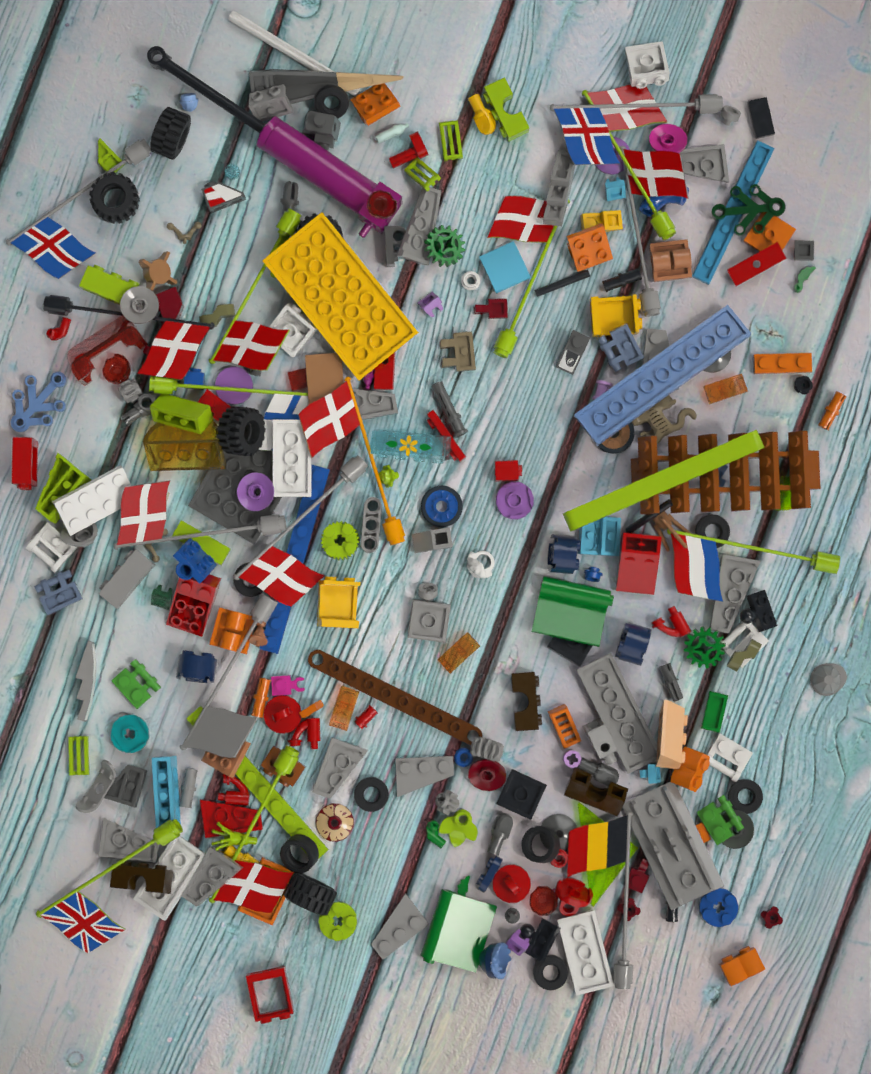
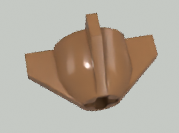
(157, 271)

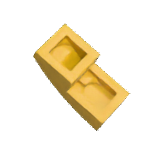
(610, 219)

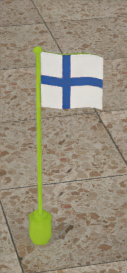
(283, 405)

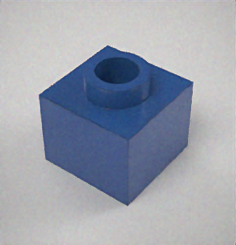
(195, 377)

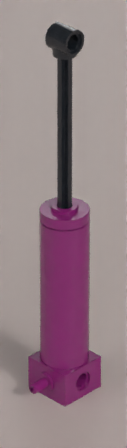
(295, 151)

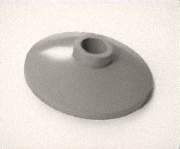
(137, 296)

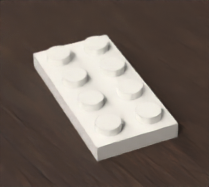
(290, 460)
(92, 500)
(183, 860)
(585, 952)

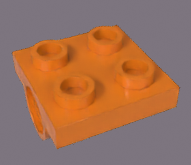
(375, 103)
(589, 247)
(231, 630)

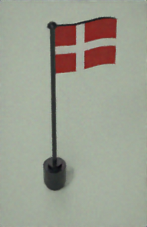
(172, 348)

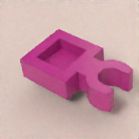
(282, 685)

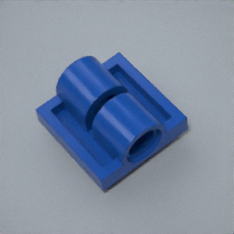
(193, 561)

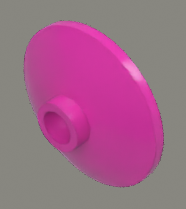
(668, 138)

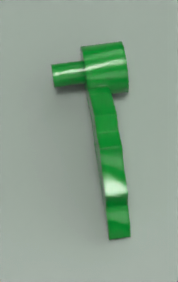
(803, 276)
(463, 886)

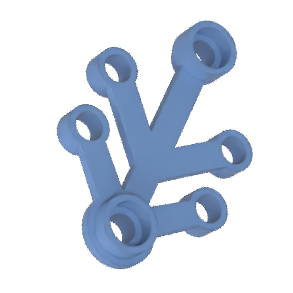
(36, 404)

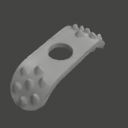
(92, 799)

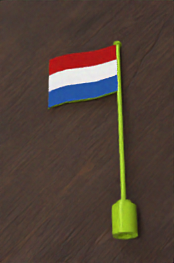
(699, 565)

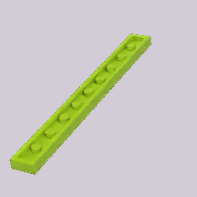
(276, 803)

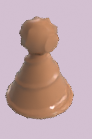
(258, 637)

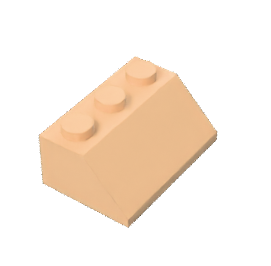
(671, 735)

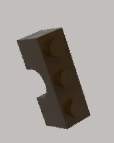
(528, 718)
(607, 799)
(157, 880)

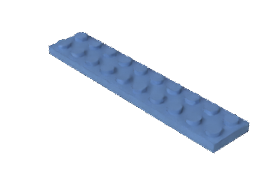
(662, 375)

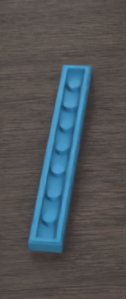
(725, 228)

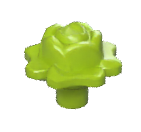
(388, 476)

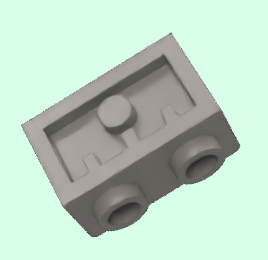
(270, 103)

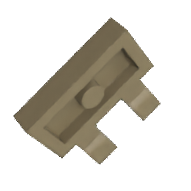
(463, 351)

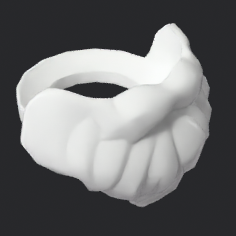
(476, 568)

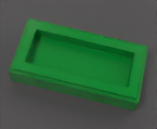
(714, 711)

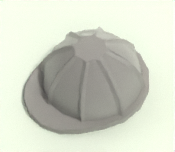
(82, 538)
(828, 678)

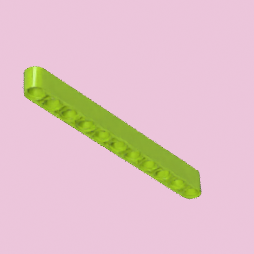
(663, 480)

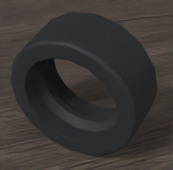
(554, 847)
(288, 859)

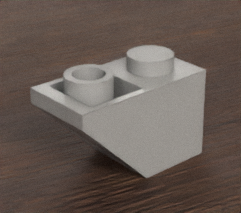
(432, 540)

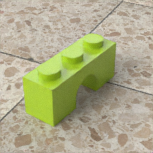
(511, 124)

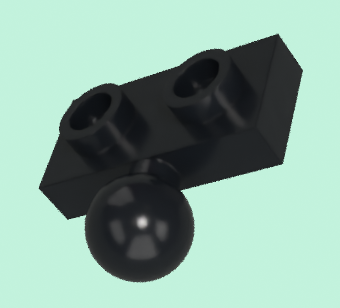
(760, 611)
(541, 939)

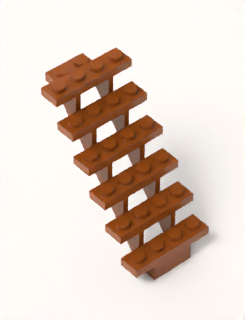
(803, 473)

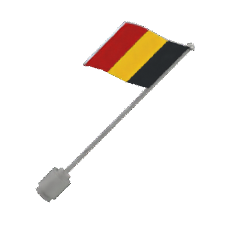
(598, 848)

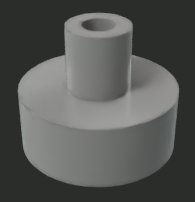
(730, 114)
(427, 591)

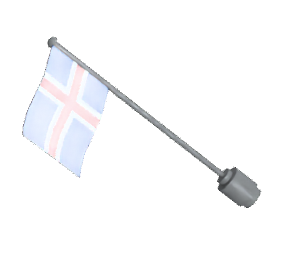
(588, 134)
(53, 244)

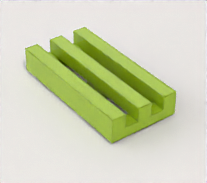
(453, 156)
(430, 181)
(78, 749)

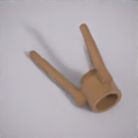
(664, 522)

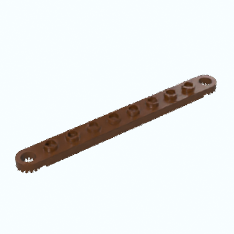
(394, 696)

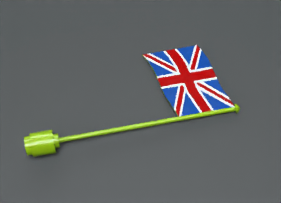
(83, 919)

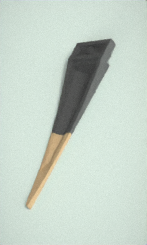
(305, 84)

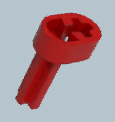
(419, 150)

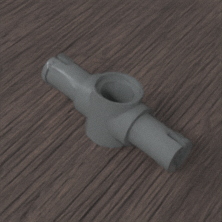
(138, 410)

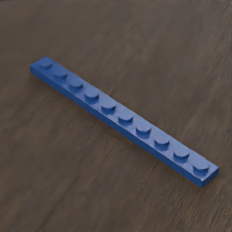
(298, 549)

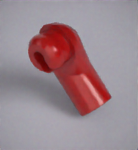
(59, 332)

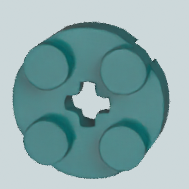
(119, 731)

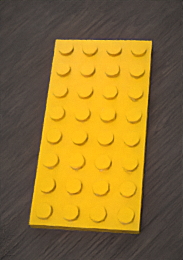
(340, 296)

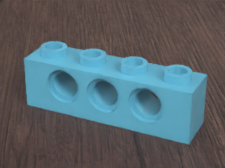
(165, 789)

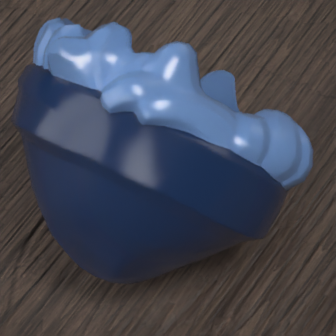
(495, 960)

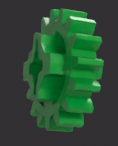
(436, 245)
(703, 638)

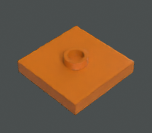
(774, 231)

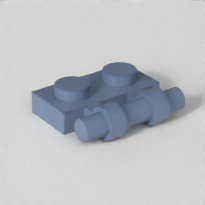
(626, 345)
(60, 598)

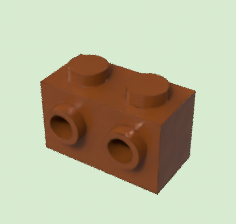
(269, 769)

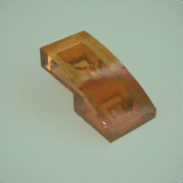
(725, 389)
(458, 652)
(344, 708)

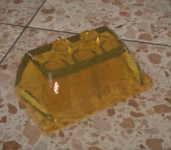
(180, 449)

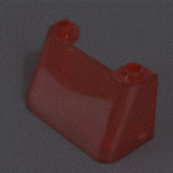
(119, 330)

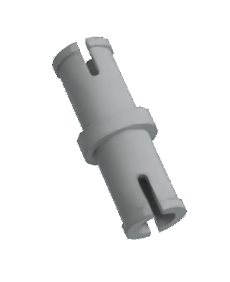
(188, 788)

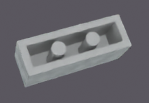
(126, 578)

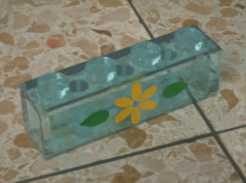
(411, 445)

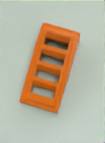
(560, 710)

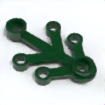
(751, 209)

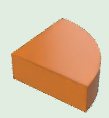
(311, 709)

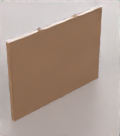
(323, 374)

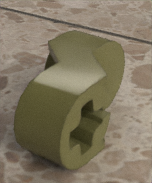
(220, 312)
(738, 657)

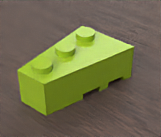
(62, 480)

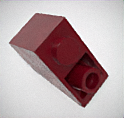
(170, 304)

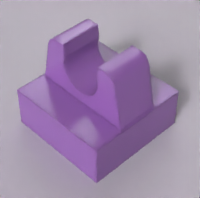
(429, 302)
(517, 944)

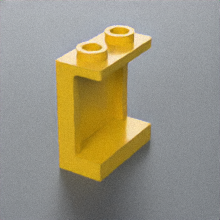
(613, 312)
(337, 603)

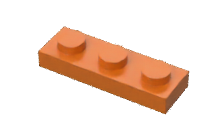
(782, 363)

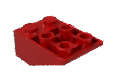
(638, 563)
(193, 604)

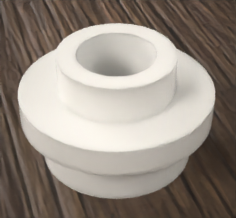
(470, 274)

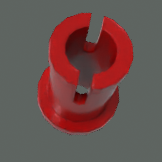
(366, 716)

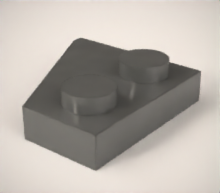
(127, 786)

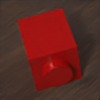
(507, 471)

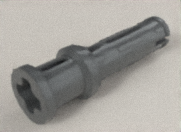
(452, 418)

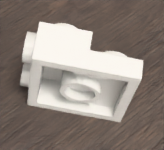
(647, 64)
(299, 325)

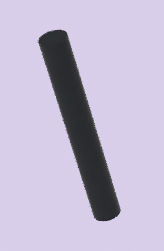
(562, 283)
(648, 517)

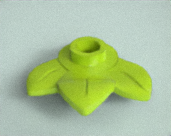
(459, 831)

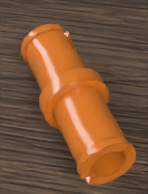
(832, 410)
(260, 697)

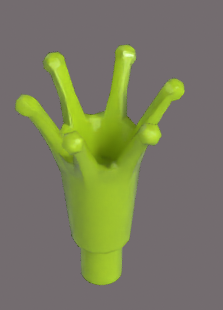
(231, 838)

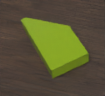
(106, 157)

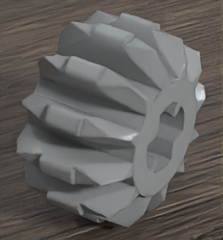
(486, 749)

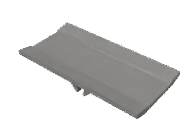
(672, 845)

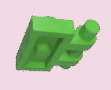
(131, 687)
(715, 822)

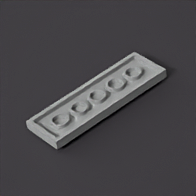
(619, 712)

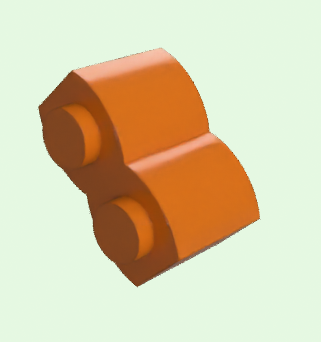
(692, 770)
(741, 966)

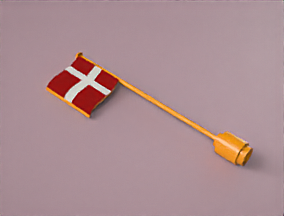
(332, 420)

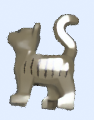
(659, 423)

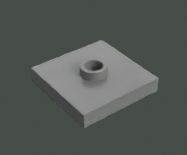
(429, 620)

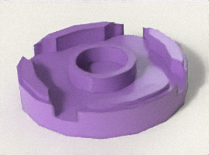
(236, 378)
(514, 500)

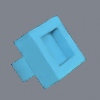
(615, 189)
(652, 773)

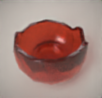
(381, 204)
(116, 369)
(543, 901)

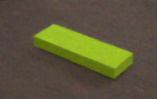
(208, 545)

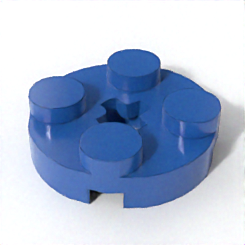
(726, 915)

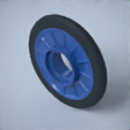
(453, 502)

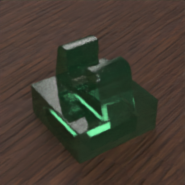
(161, 598)

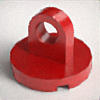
(282, 714)
(511, 883)
(574, 893)

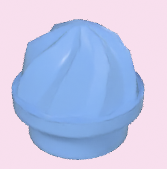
(189, 101)

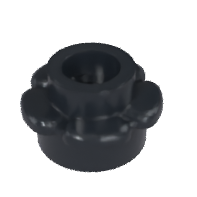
(808, 385)

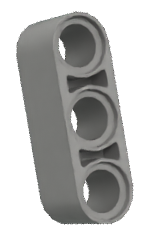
(367, 516)

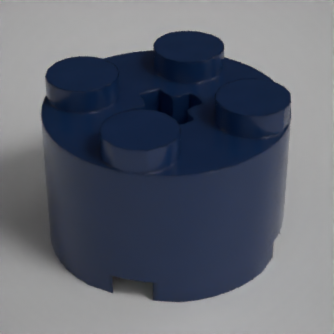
(563, 554)
(634, 643)
(196, 667)

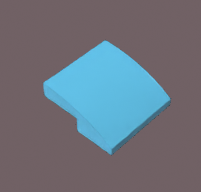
(504, 267)
(601, 537)

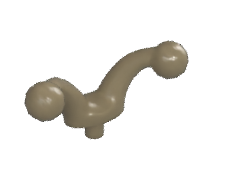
(170, 226)
(155, 558)

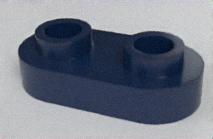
(485, 880)

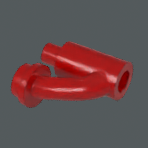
(678, 621)
(313, 733)
(235, 797)

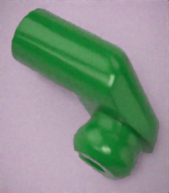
(433, 834)

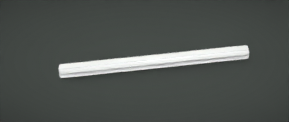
(280, 45)

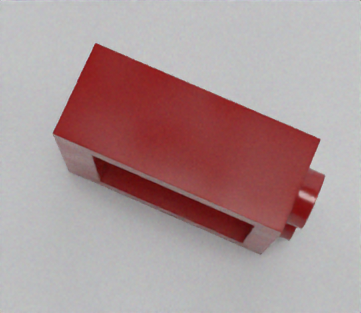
(24, 462)
(268, 974)

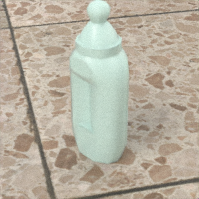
(396, 130)

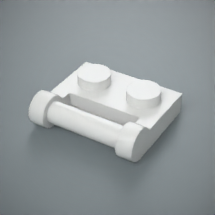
(51, 539)
(754, 634)
(732, 752)

